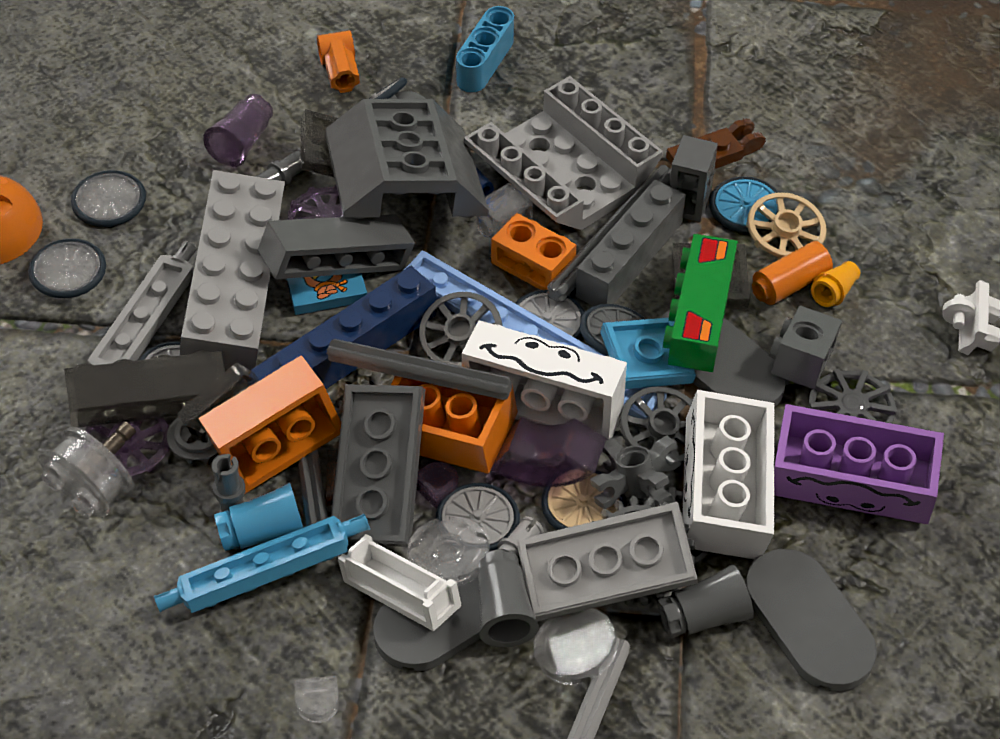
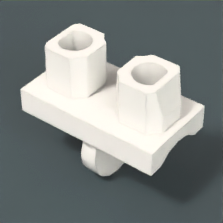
(972, 316)

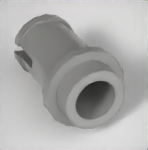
(521, 531)

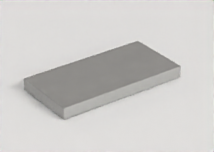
(606, 561)

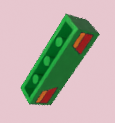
(701, 304)

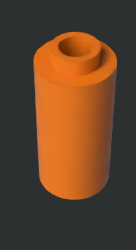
(791, 273)

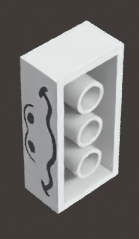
(551, 378)
(729, 474)

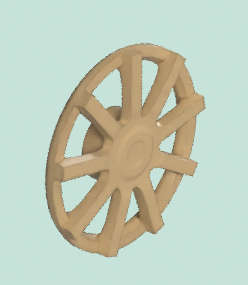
(784, 225)

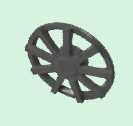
(457, 327)
(853, 401)
(658, 422)

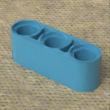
(485, 49)

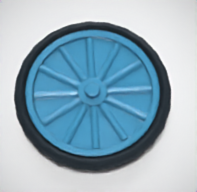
(735, 197)

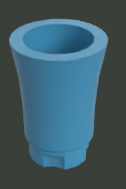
(259, 519)

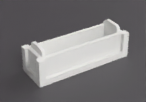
(399, 583)

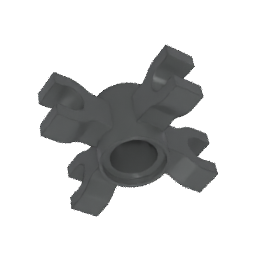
(635, 472)

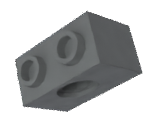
(804, 346)

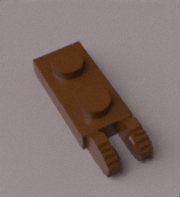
(729, 148)

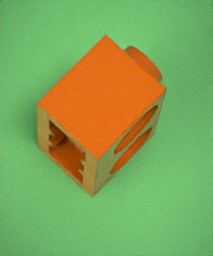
(531, 251)

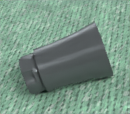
(504, 601)
(706, 605)

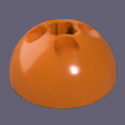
(19, 220)

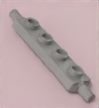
(146, 308)

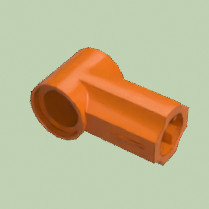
(338, 55)

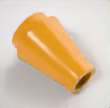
(833, 285)

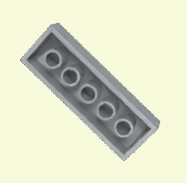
(229, 272)

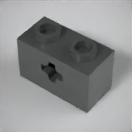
(693, 174)

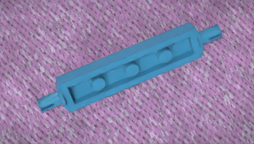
(262, 564)

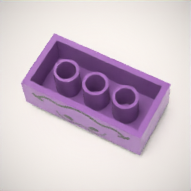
(858, 464)

